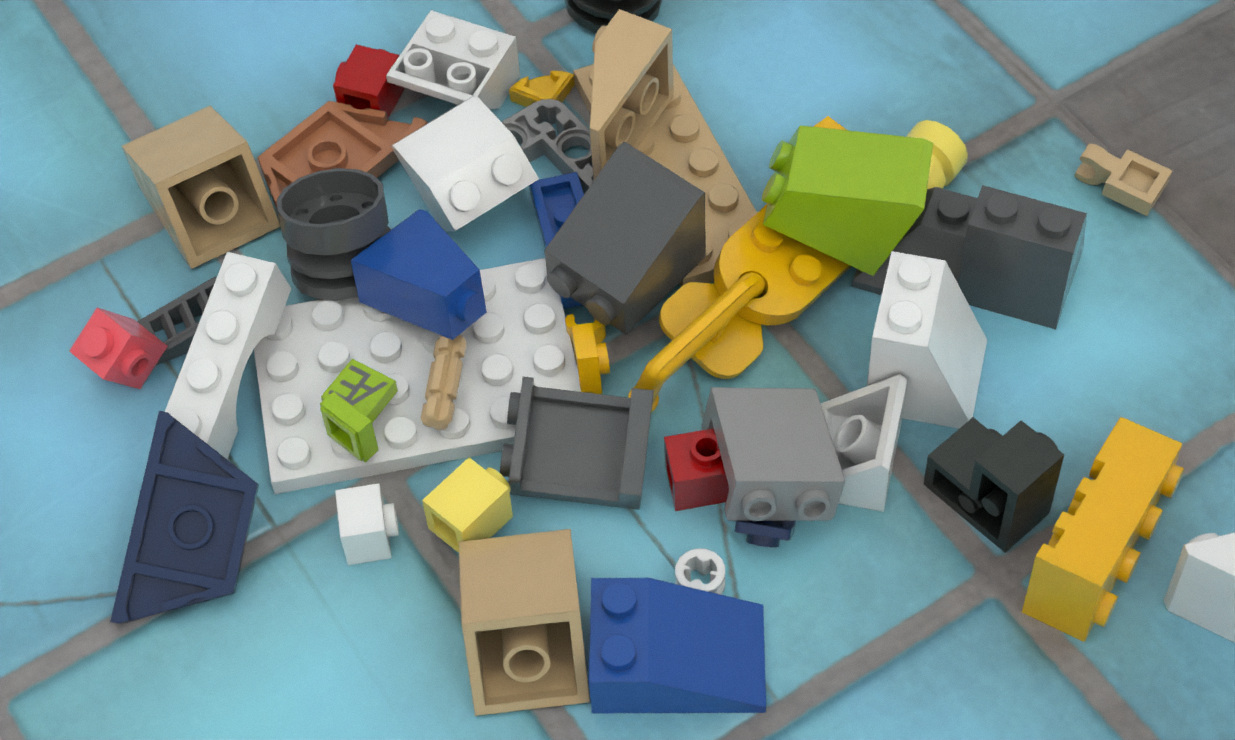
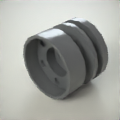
(328, 223)

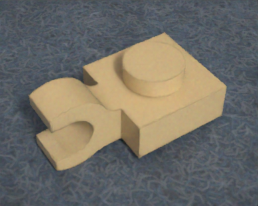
(1128, 180)

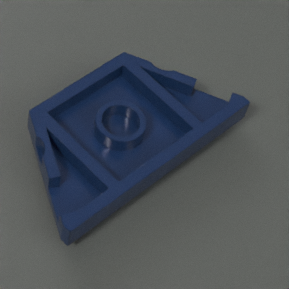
(185, 526)

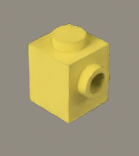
(468, 504)

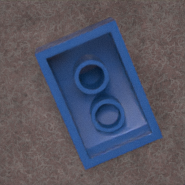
(673, 649)

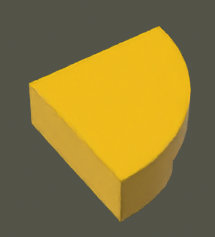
(553, 86)

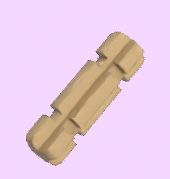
(443, 382)

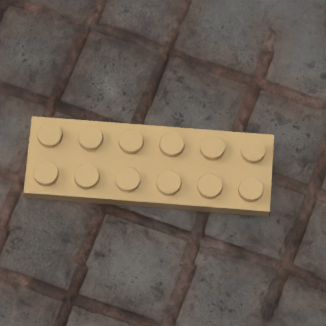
(689, 149)

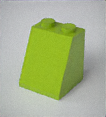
(847, 192)

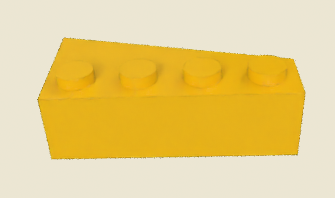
(1099, 532)

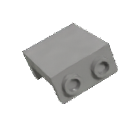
(775, 454)

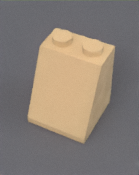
(202, 185)
(522, 622)

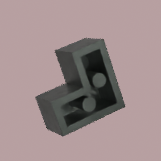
(995, 479)

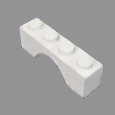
(238, 314)

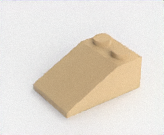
(628, 84)

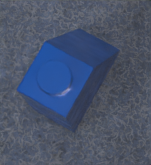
(421, 277)

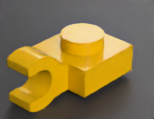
(589, 353)

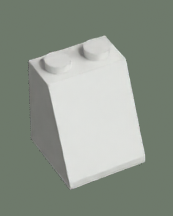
(929, 339)

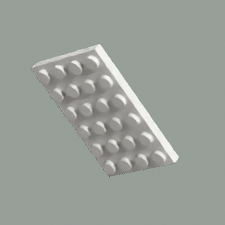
(317, 339)

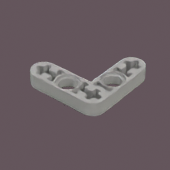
(541, 138)

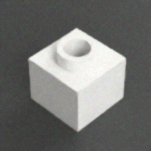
(365, 523)

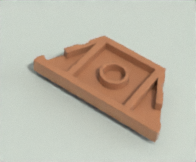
(331, 140)

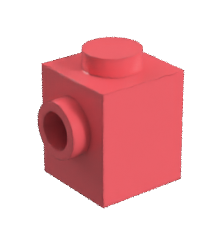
(118, 348)

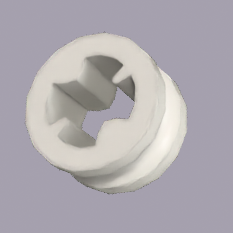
(704, 562)

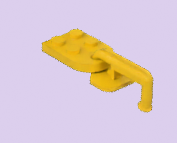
(723, 320)

